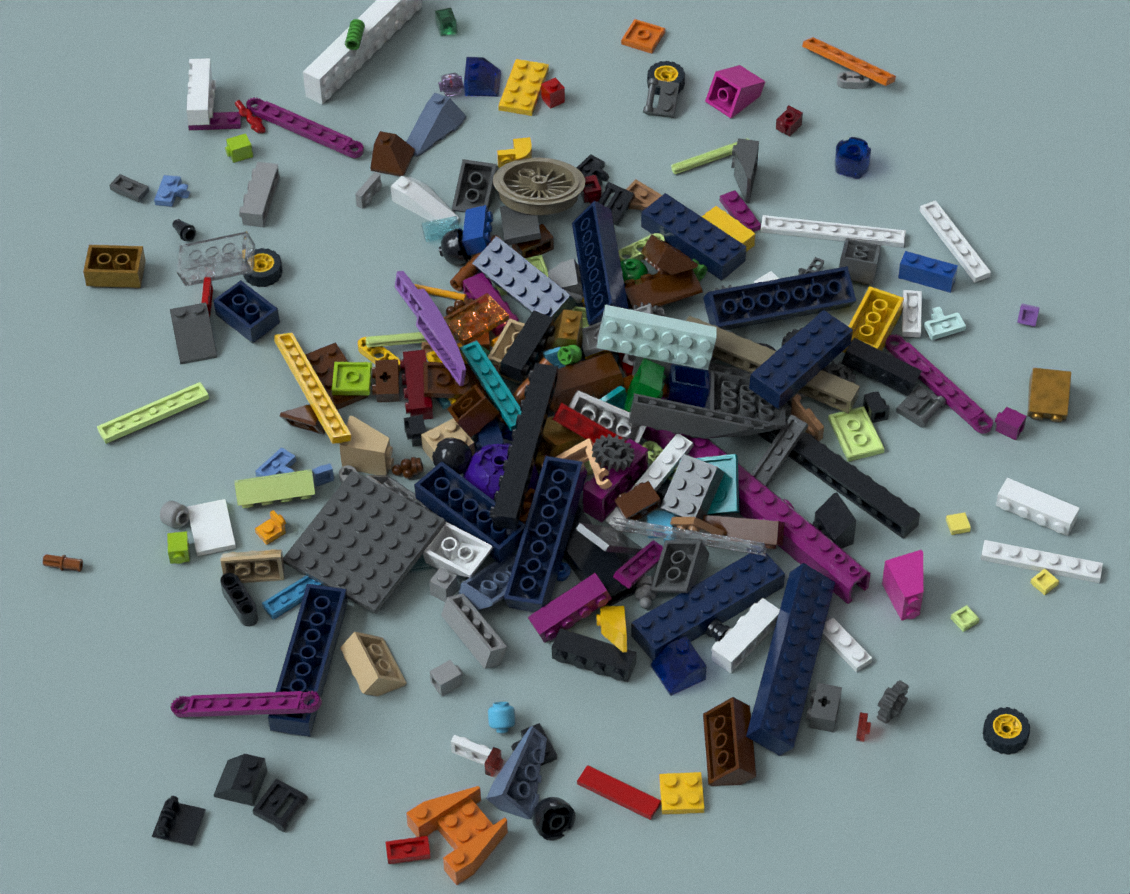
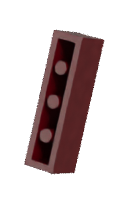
(413, 379)

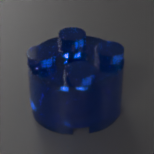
(852, 157)

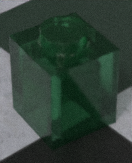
(445, 22)

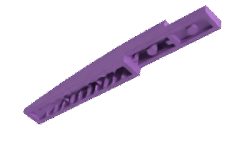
(432, 326)

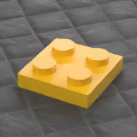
(681, 793)

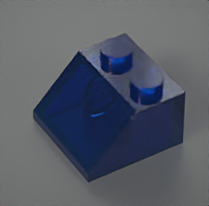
(481, 77)
(679, 666)

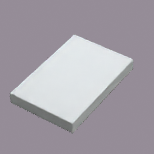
(211, 527)

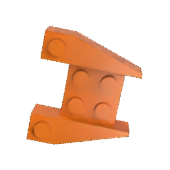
(463, 828)

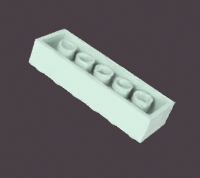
(656, 337)

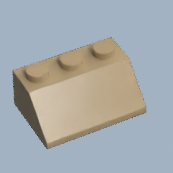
(504, 342)
(254, 565)
(372, 664)

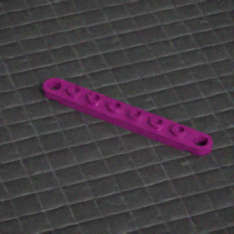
(305, 127)
(940, 384)
(246, 704)

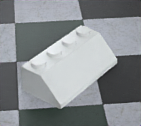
(607, 415)

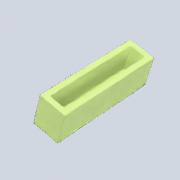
(274, 487)

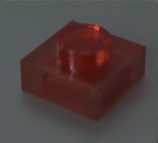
(863, 727)
(493, 762)

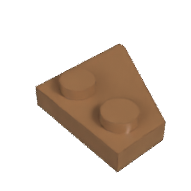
(643, 195)
(815, 427)
(695, 524)

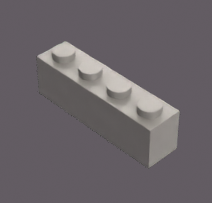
(259, 194)
(473, 631)

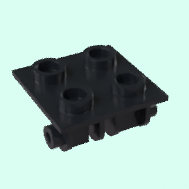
(178, 822)

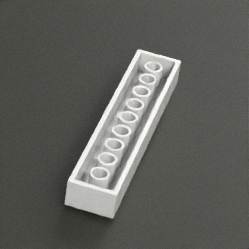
(339, 63)

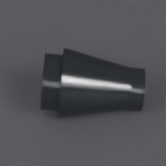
(185, 231)

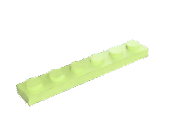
(153, 412)

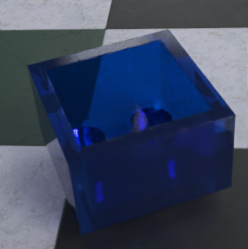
(688, 385)

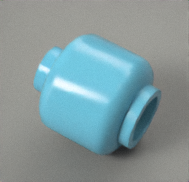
(501, 716)

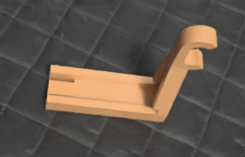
(583, 453)

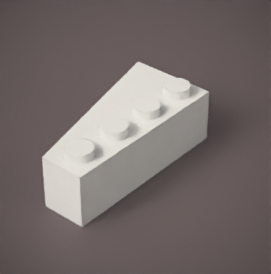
(200, 92)

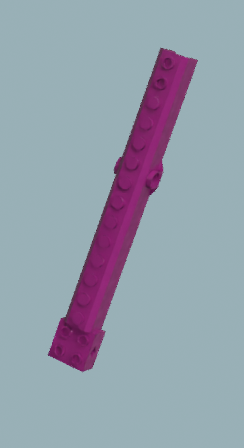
(800, 538)

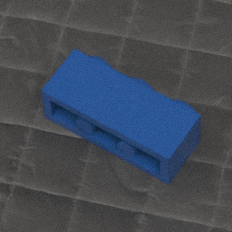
(477, 229)
(927, 271)

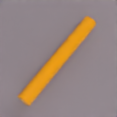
(442, 293)

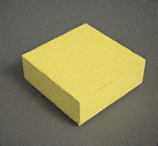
(958, 523)
(1044, 582)

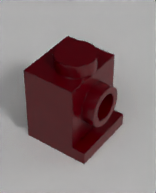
(789, 121)
(593, 192)

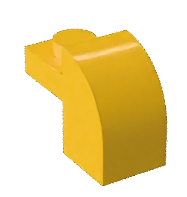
(521, 149)

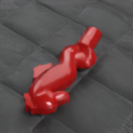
(256, 122)

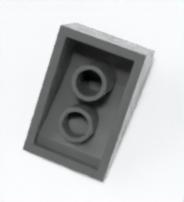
(745, 165)
(474, 185)
(861, 260)
(193, 333)
(679, 566)

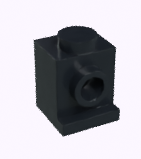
(876, 407)
(414, 427)

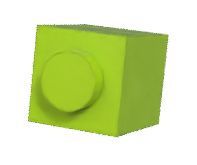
(239, 148)
(178, 547)

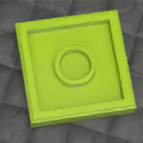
(352, 378)

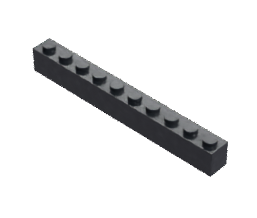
(525, 446)
(852, 484)

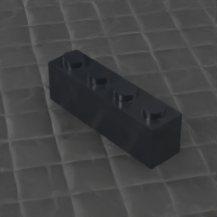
(527, 346)
(881, 367)
(593, 655)

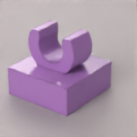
(1028, 315)

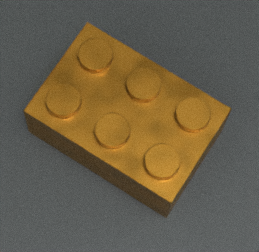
(114, 266)

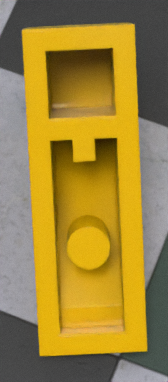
(613, 625)

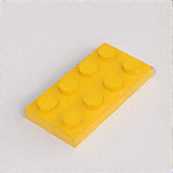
(523, 87)

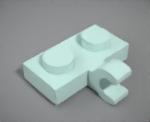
(943, 325)

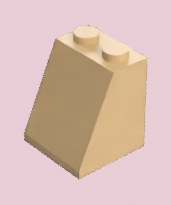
(368, 449)

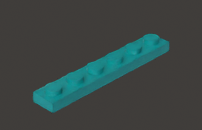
(492, 383)

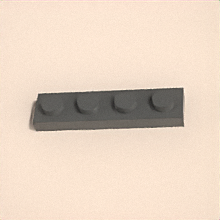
(779, 450)

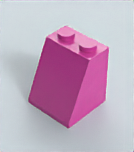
(734, 90)
(904, 583)

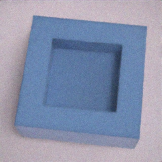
(323, 474)

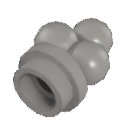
(643, 591)

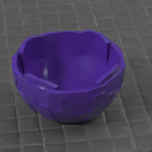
(485, 474)

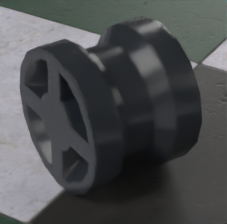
(717, 630)

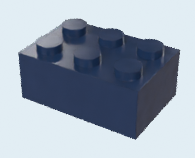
(246, 311)

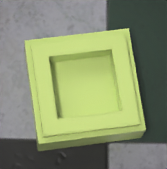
(964, 618)

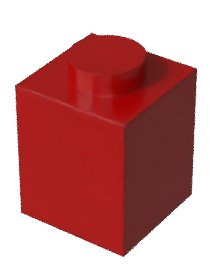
(552, 93)

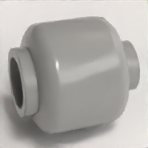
(174, 514)

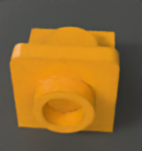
(271, 528)

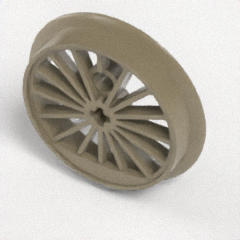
(522, 182)

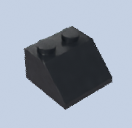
(836, 521)
(242, 779)

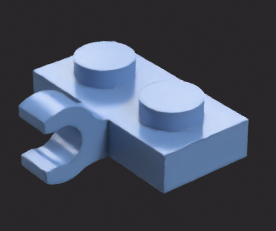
(169, 190)
(277, 464)

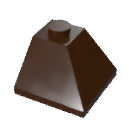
(391, 154)
(303, 418)

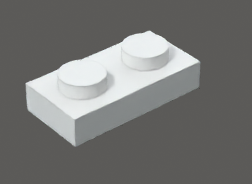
(470, 750)

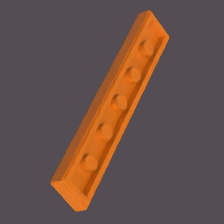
(849, 61)

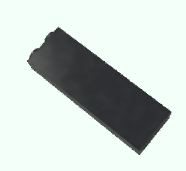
(587, 558)

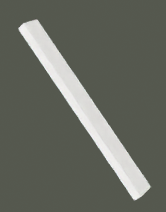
(832, 231)

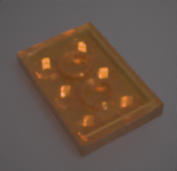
(476, 319)

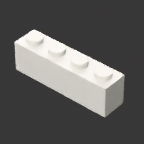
(1037, 506)
(745, 635)

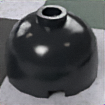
(453, 248)
(453, 453)
(552, 818)

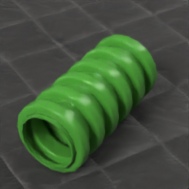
(354, 34)

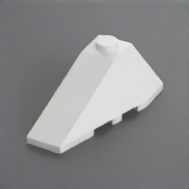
(419, 199)

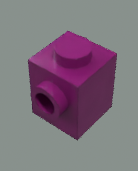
(1010, 423)

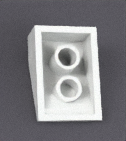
(456, 551)

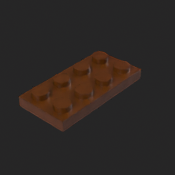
(323, 365)
(441, 384)

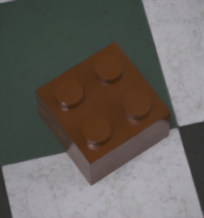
(473, 411)

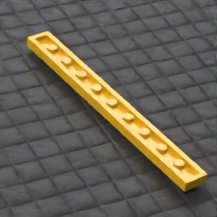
(312, 388)

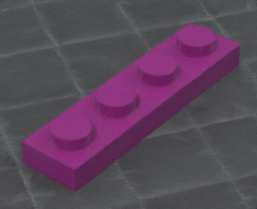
(639, 564)

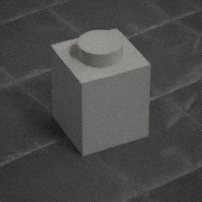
(443, 584)
(446, 677)

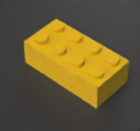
(876, 317)

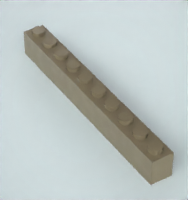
(750, 355)

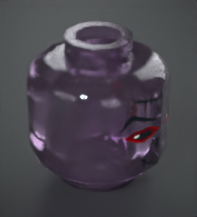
(451, 84)

